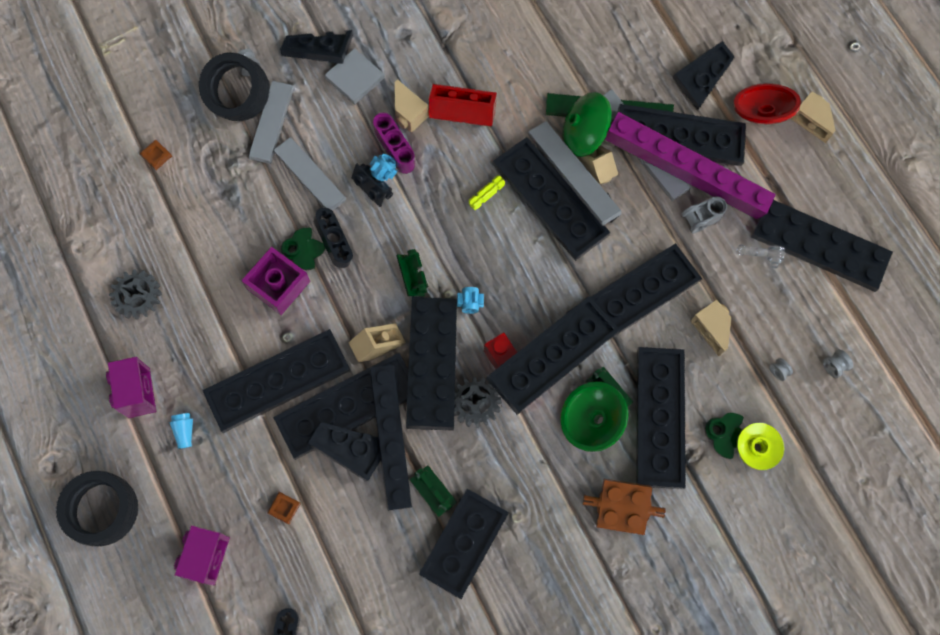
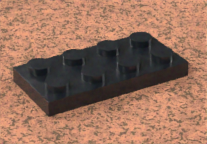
(463, 543)

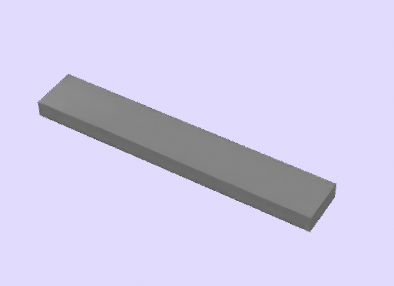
(574, 173)
(670, 184)

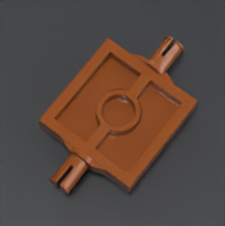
(624, 506)

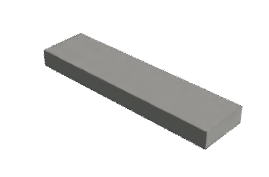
(271, 122)
(309, 174)

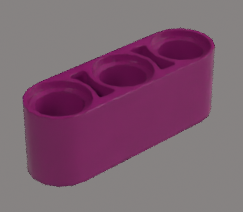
(390, 134)

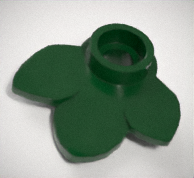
(306, 249)
(729, 432)

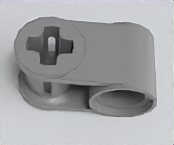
(701, 215)

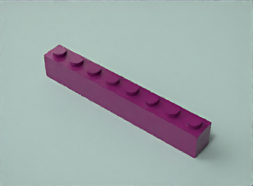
(689, 166)

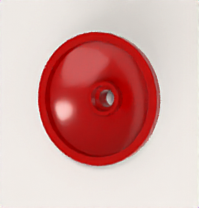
(767, 103)

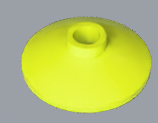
(770, 442)

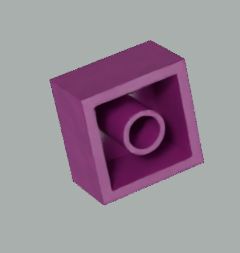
(276, 280)
(131, 387)
(201, 555)

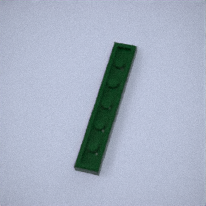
(560, 104)

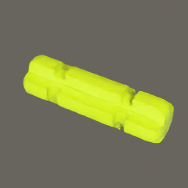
(486, 192)

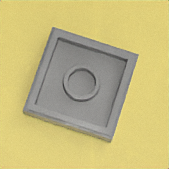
(355, 76)

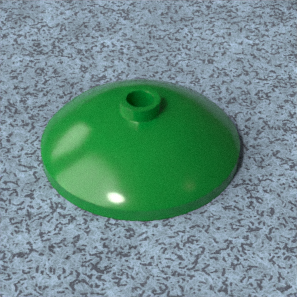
(587, 124)
(584, 409)

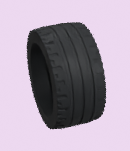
(210, 79)
(71, 496)

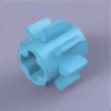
(383, 167)
(470, 300)

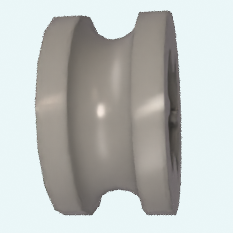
(781, 369)

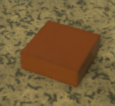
(155, 155)
(284, 508)

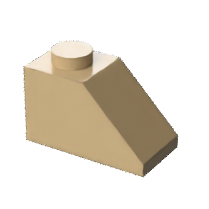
(409, 108)
(816, 117)
(600, 165)
(714, 326)
(376, 342)

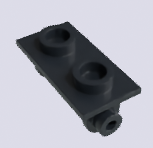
(375, 190)

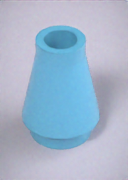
(182, 429)

